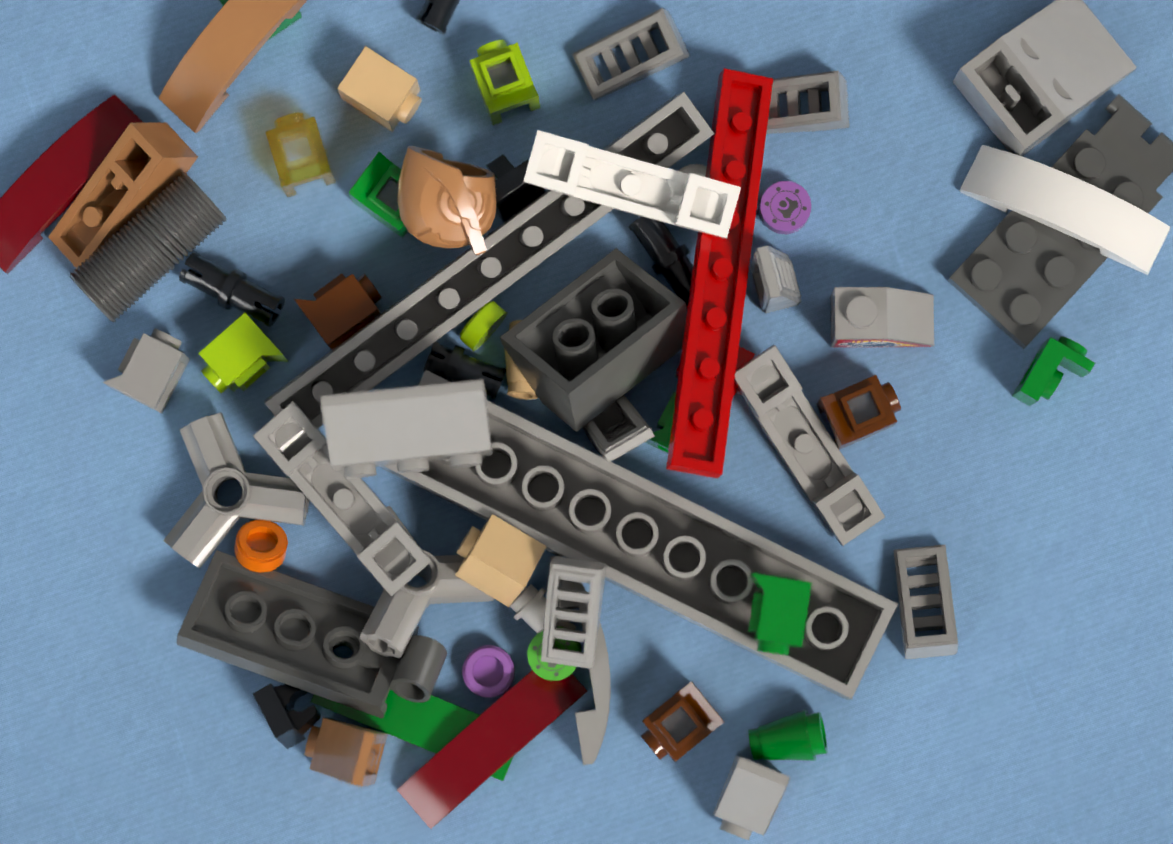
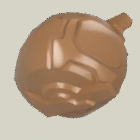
(445, 200)

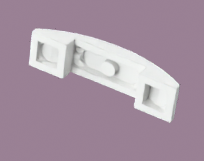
(631, 185)
(1066, 205)

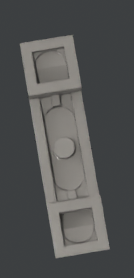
(806, 446)
(344, 502)
(592, 723)

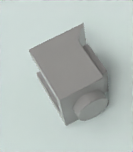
(151, 370)

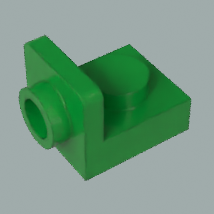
(1042, 374)

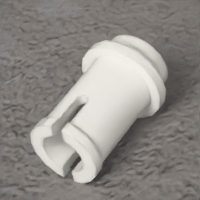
(531, 608)

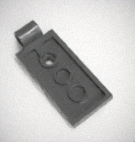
(290, 634)

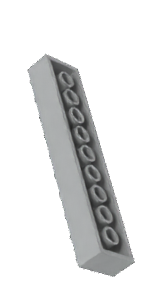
(658, 545)

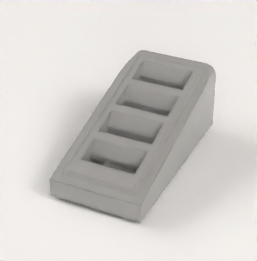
(641, 28)
(816, 119)
(774, 280)
(617, 430)
(577, 571)
(926, 645)

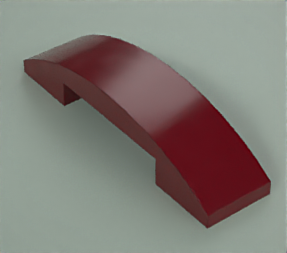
(58, 178)
(488, 744)

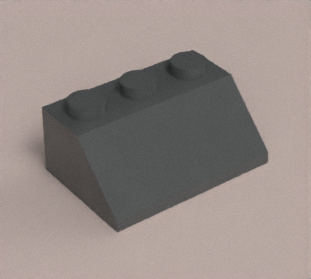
(597, 338)

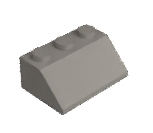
(407, 428)

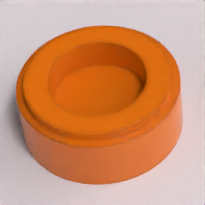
(260, 546)

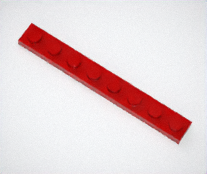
(720, 280)

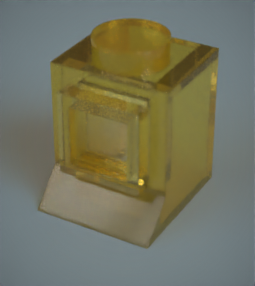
(299, 152)

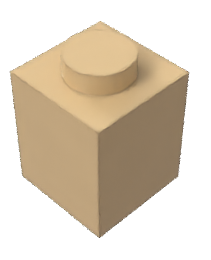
(380, 90)
(498, 559)

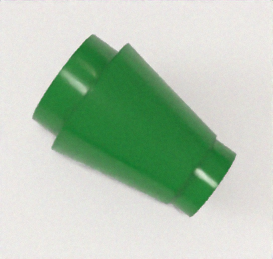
(790, 738)

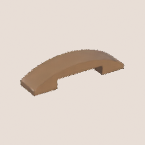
(221, 55)

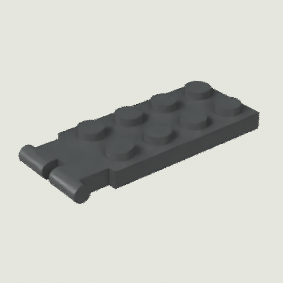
(1032, 270)

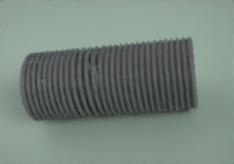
(148, 247)

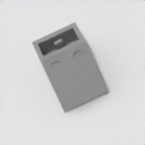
(1042, 74)

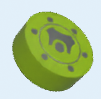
(482, 325)

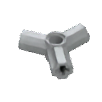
(218, 461)
(398, 615)

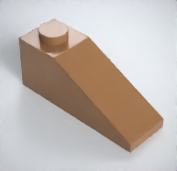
(126, 180)
(346, 751)

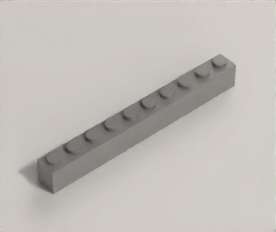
(476, 279)

